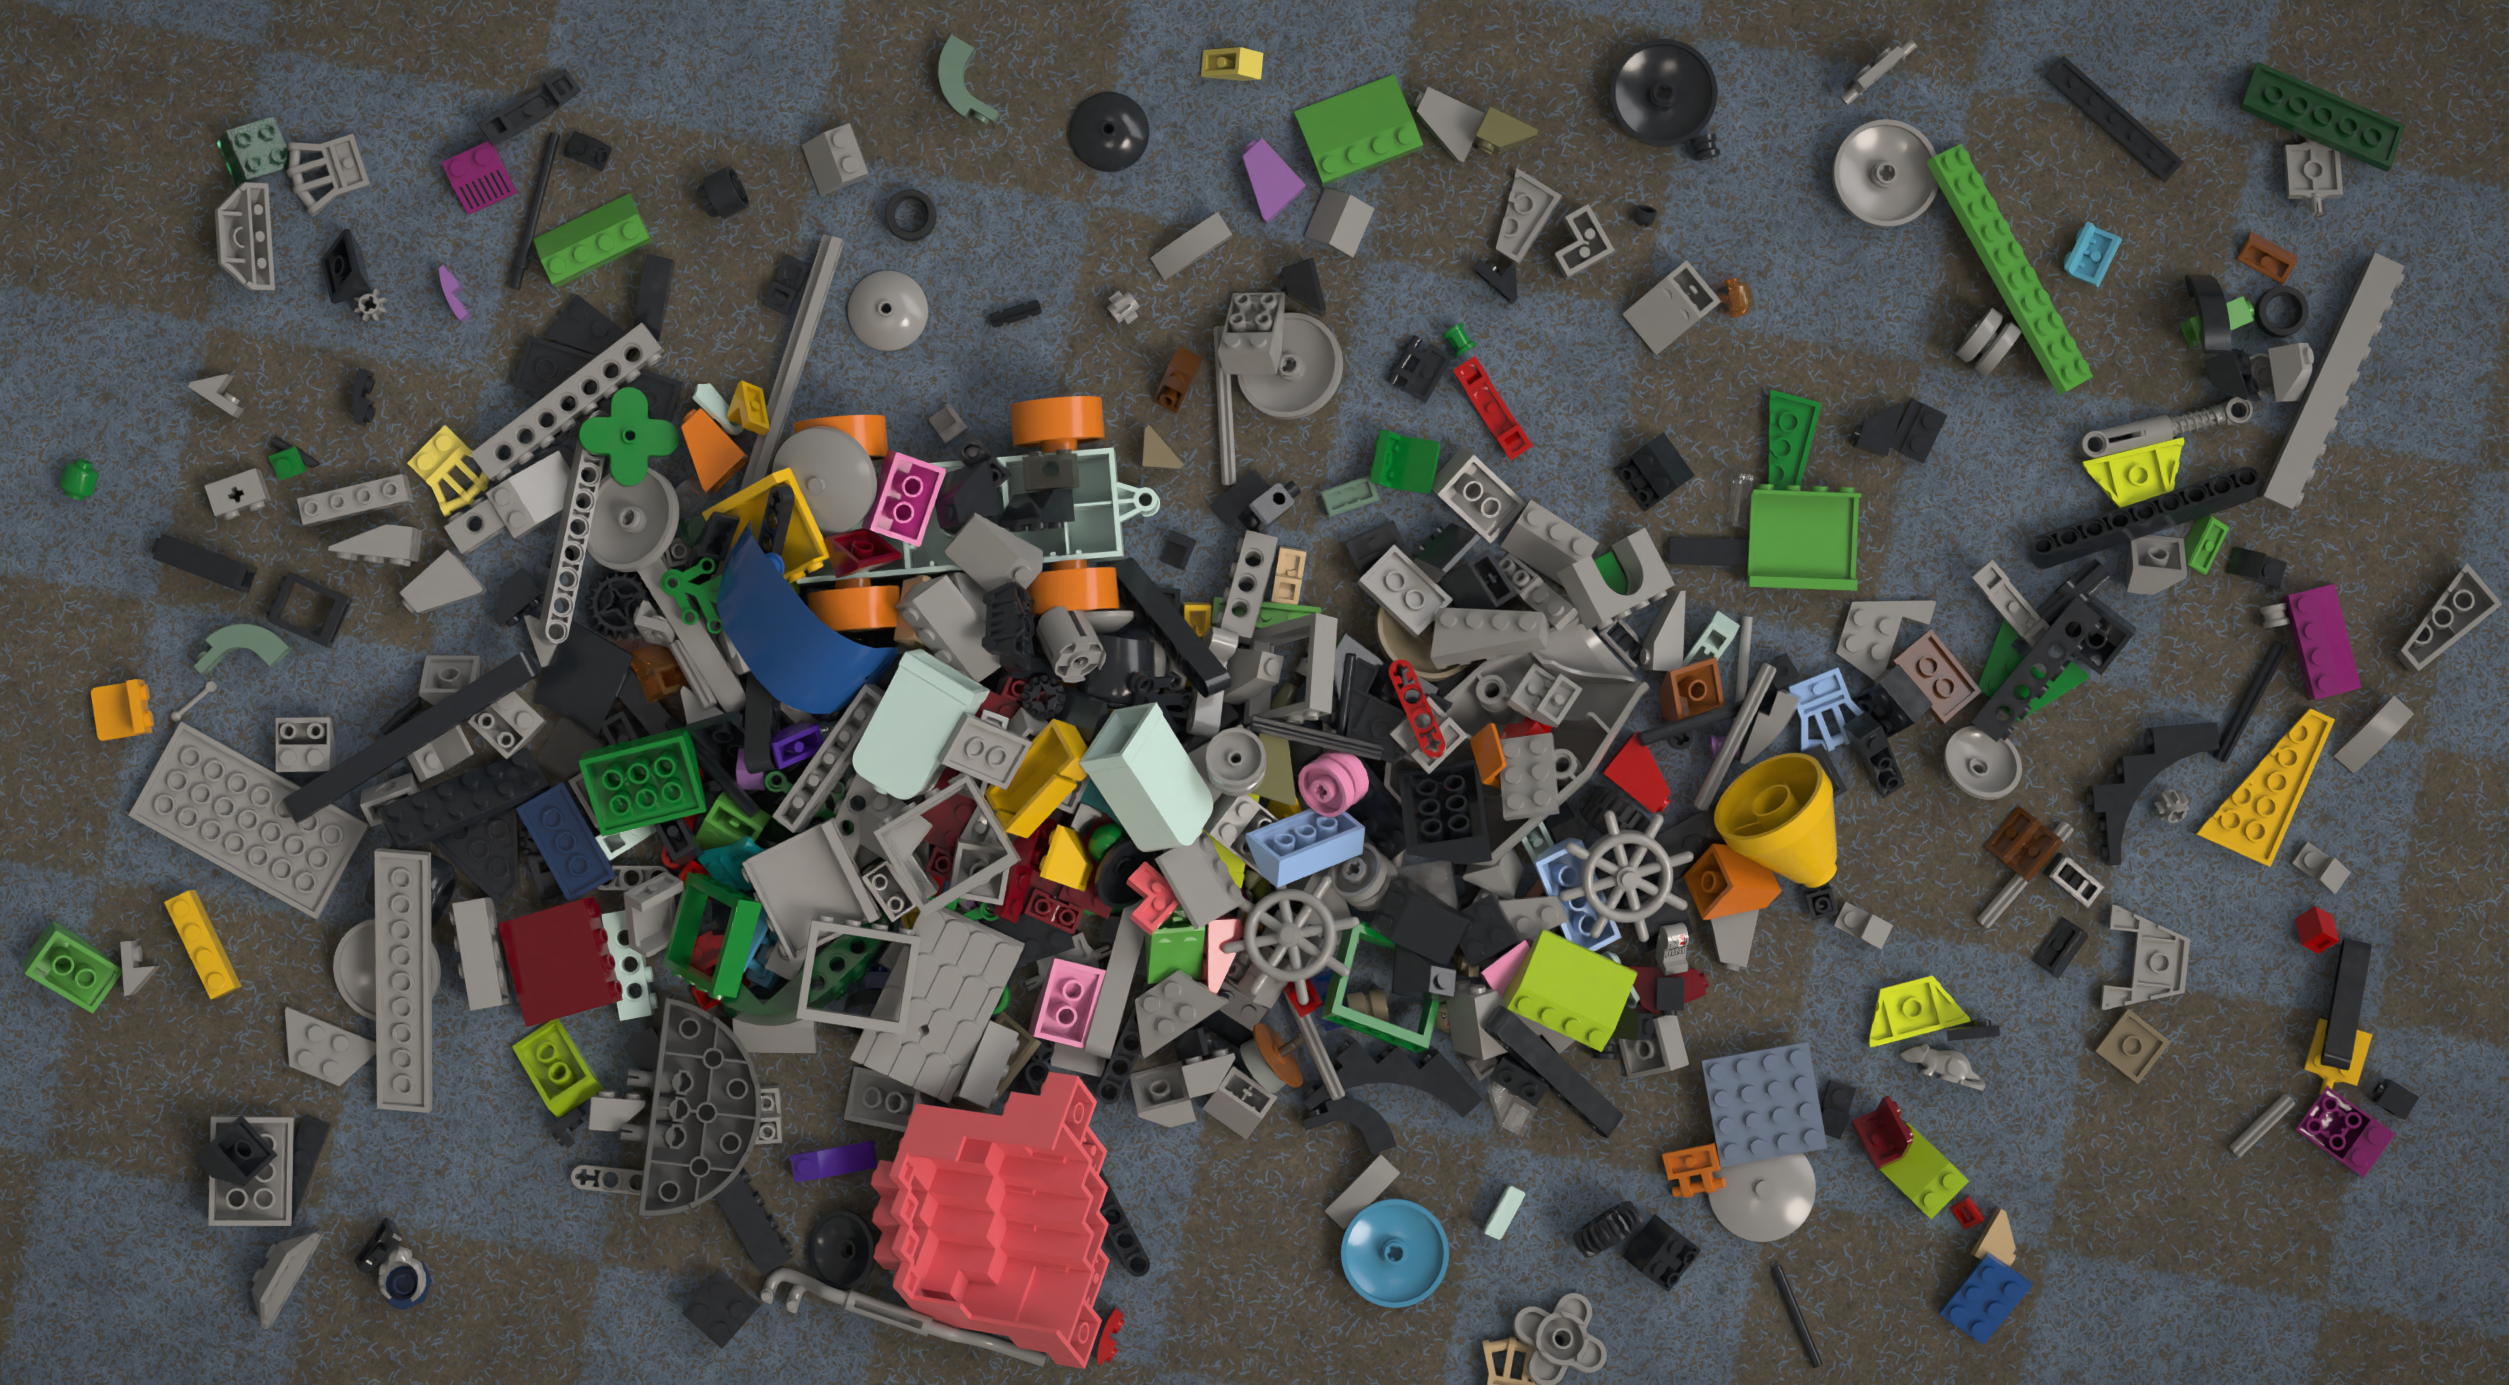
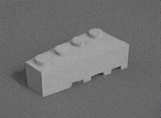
(2453, 615)

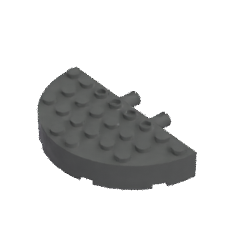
(700, 1111)

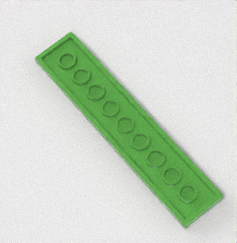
(2009, 269)

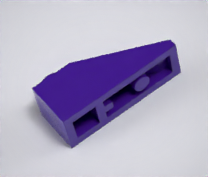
(833, 1161)

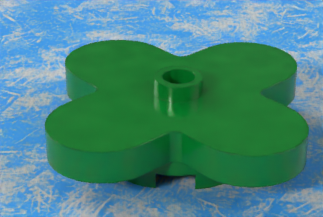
(608, 438)

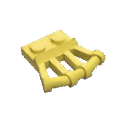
(438, 459)

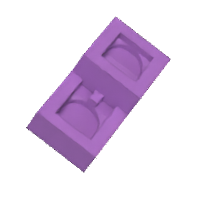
(451, 288)

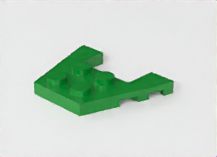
(2004, 660)

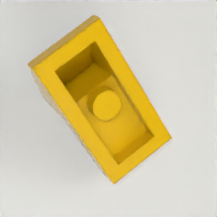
(749, 408)

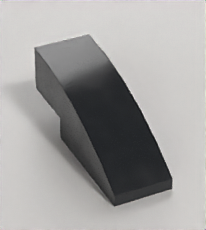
(654, 293)

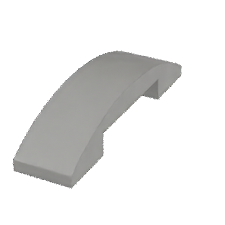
(2010, 603)

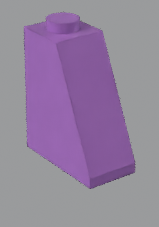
(1270, 179)

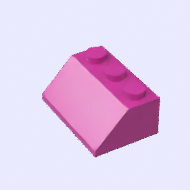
(904, 498)

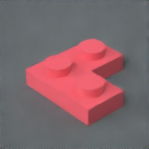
(1158, 895)

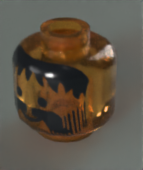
(1735, 298)

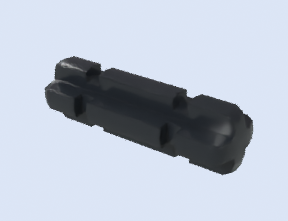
(1015, 313)

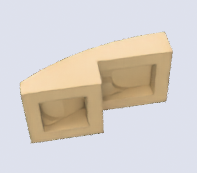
(1288, 575)

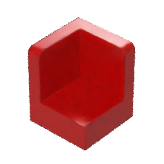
(2316, 930)

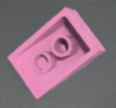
(1067, 1003)

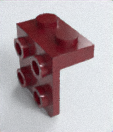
(1884, 1134)

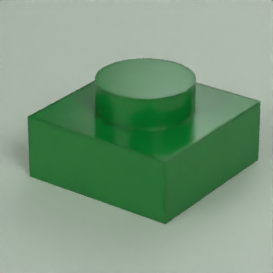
(287, 463)

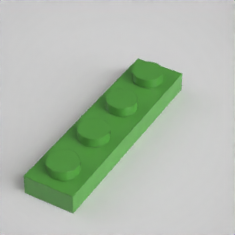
(1269, 612)

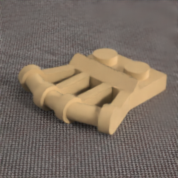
(1510, 1345)

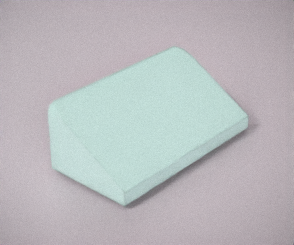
(1504, 1212)

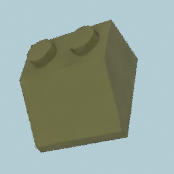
(1502, 133)

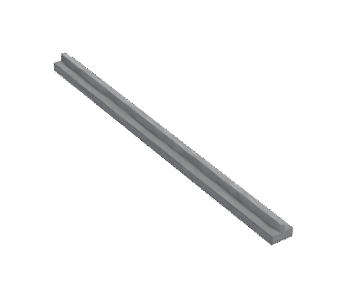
(790, 371)

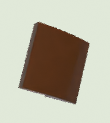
(2023, 844)

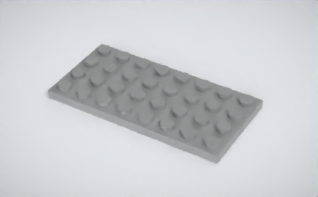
(237, 819)

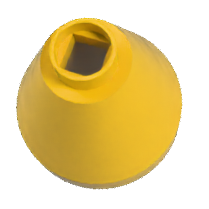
(1782, 818)

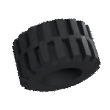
(1626, 815)

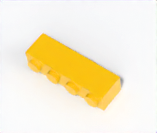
(202, 944)

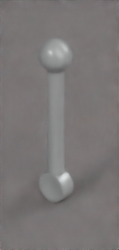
(210, 687)

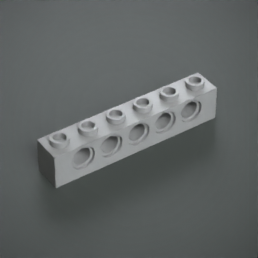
(829, 762)

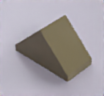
(1157, 454)

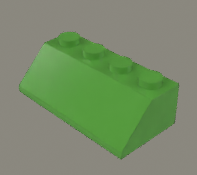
(592, 240)

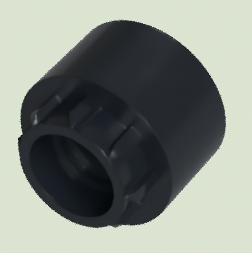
(723, 193)

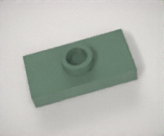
(1349, 496)

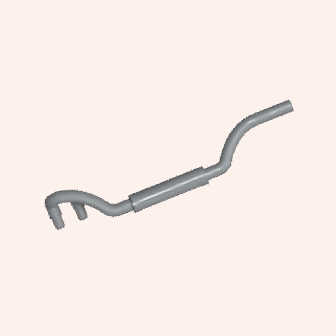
(888, 1314)

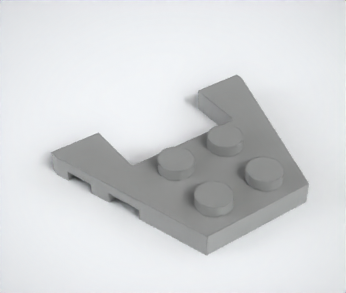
(1872, 630)
(2158, 961)

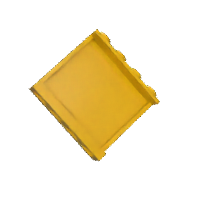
(804, 543)

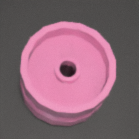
(1333, 782)

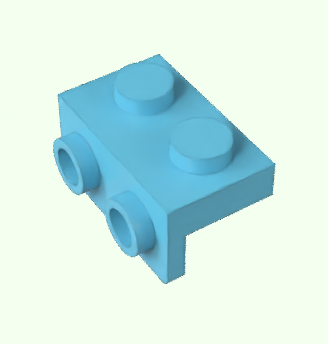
(2091, 254)

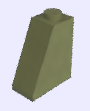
(1278, 779)

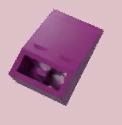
(2345, 1132)

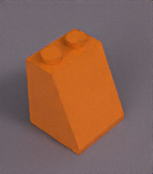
(712, 450)
(1729, 883)

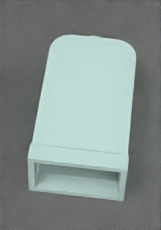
(914, 725)
(1148, 779)

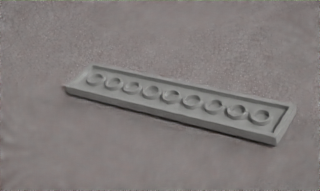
(403, 980)

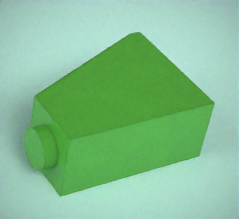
(2239, 313)

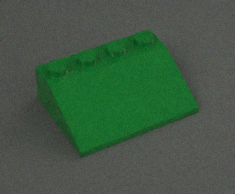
(643, 781)

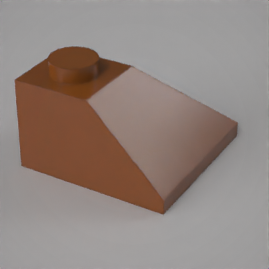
(1691, 690)

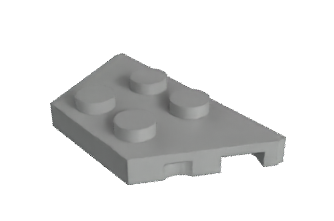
(1173, 1009)
(325, 1048)

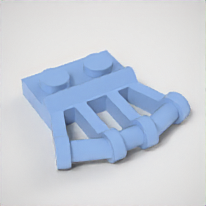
(1818, 695)

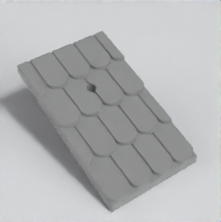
(952, 999)

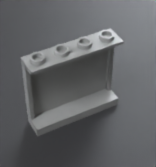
(808, 879)

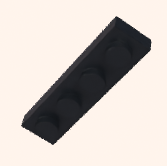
(305, 1156)

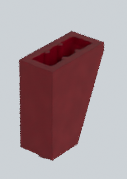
(1645, 985)

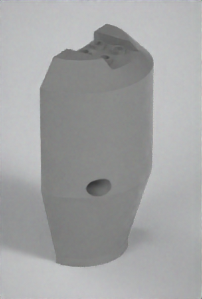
(1579, 740)

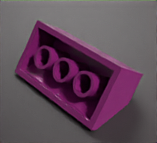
(2321, 642)

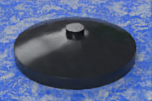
(1663, 93)

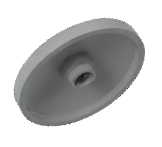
(1884, 173)
(1305, 375)
(832, 476)
(633, 523)
(356, 968)
(1765, 1197)

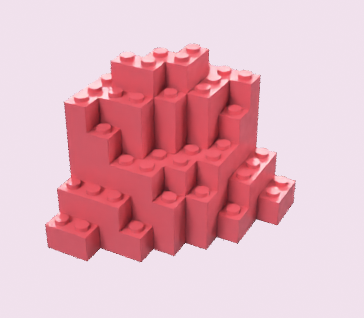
(1001, 1219)

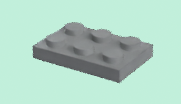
(1404, 591)
(984, 750)
(1529, 777)

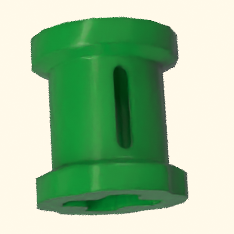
(1459, 339)

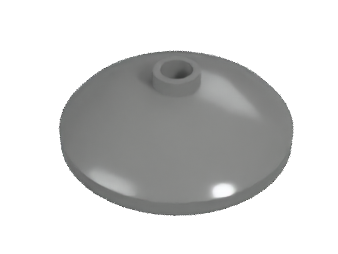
(899, 326)
(1109, 621)
(1996, 762)

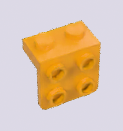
(122, 710)

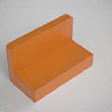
(1488, 755)

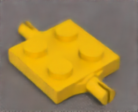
(2332, 1074)

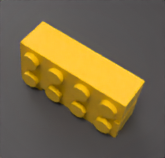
(1041, 780)

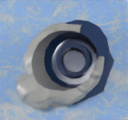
(403, 1279)

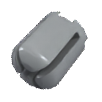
(1070, 643)

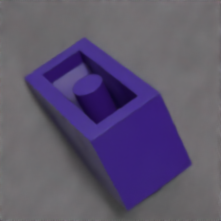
(796, 743)

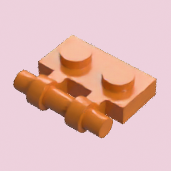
(1690, 1162)

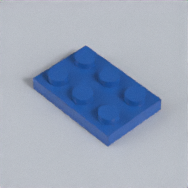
(1985, 1298)

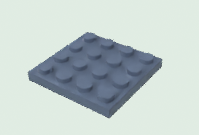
(1764, 1104)

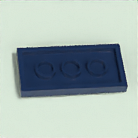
(566, 842)

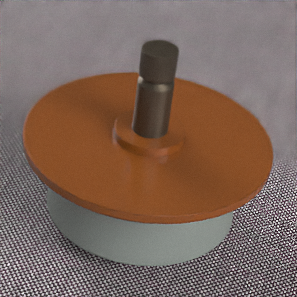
(1271, 1059)

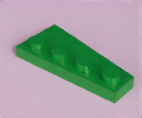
(1789, 437)

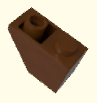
(1177, 379)

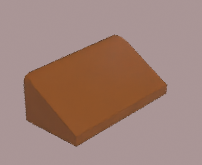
(2267, 257)

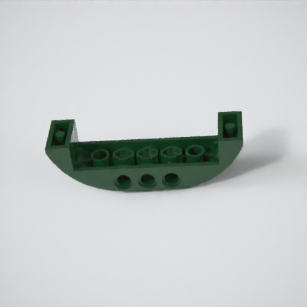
(783, 1005)

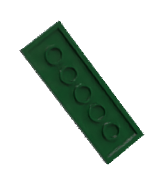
(2322, 117)

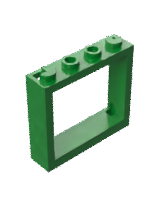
(735, 942)
(1364, 1023)

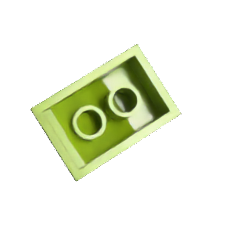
(557, 1068)
(1925, 1176)

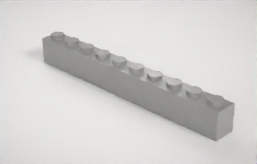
(2331, 382)

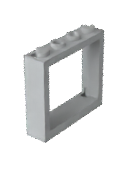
(1320, 668)
(913, 811)
(877, 931)

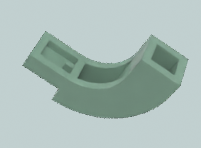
(951, 71)
(263, 641)

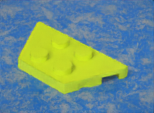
(2137, 472)
(1913, 1010)

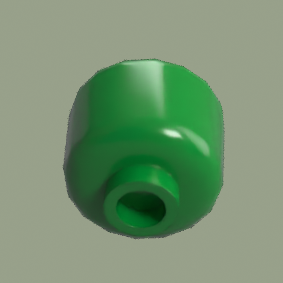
(78, 479)

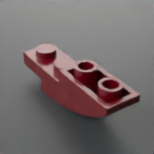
(1031, 853)

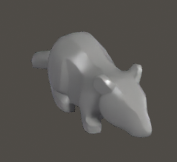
(1948, 1063)

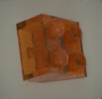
(658, 672)

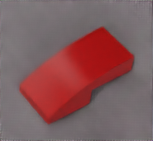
(1107, 1343)

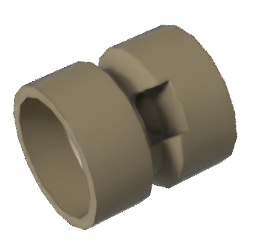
(1372, 1004)

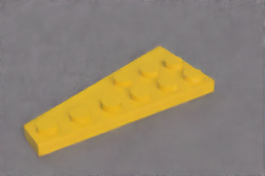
(2263, 804)

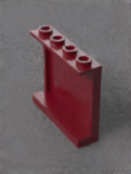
(560, 961)

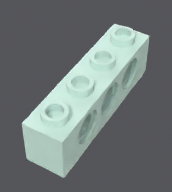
(629, 1007)

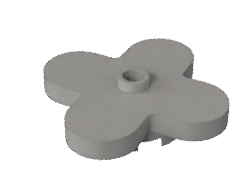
(1569, 1322)

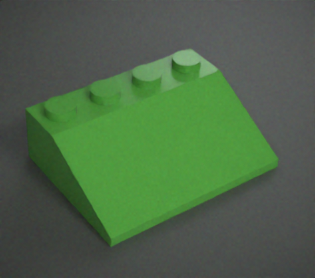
(1358, 130)

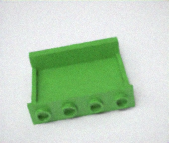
(1803, 538)

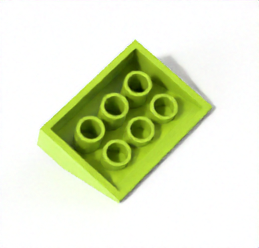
(1570, 989)

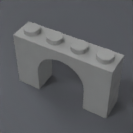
(1645, 577)

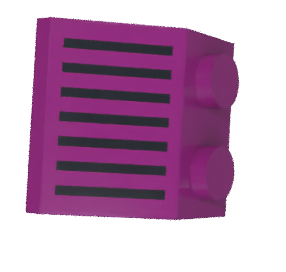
(479, 177)

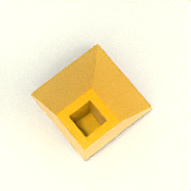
(1066, 859)

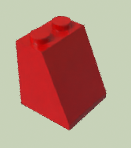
(1638, 776)

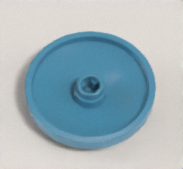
(1394, 1253)

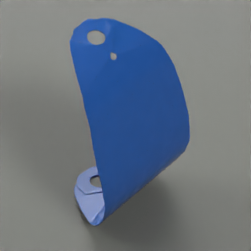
(785, 641)

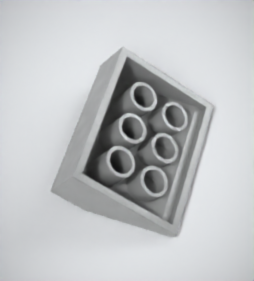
(269, 1194)

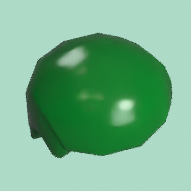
(1104, 838)

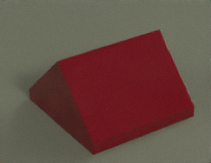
(858, 552)

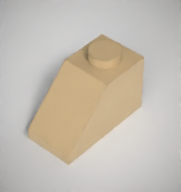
(1996, 1239)

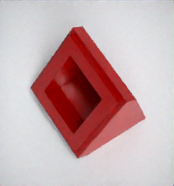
(1967, 1212)

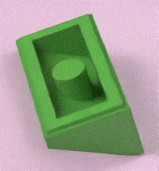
(2204, 543)

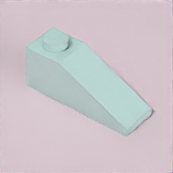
(1713, 639)

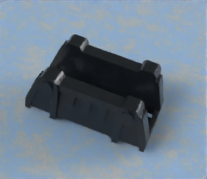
(1010, 626)

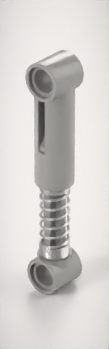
(2162, 428)

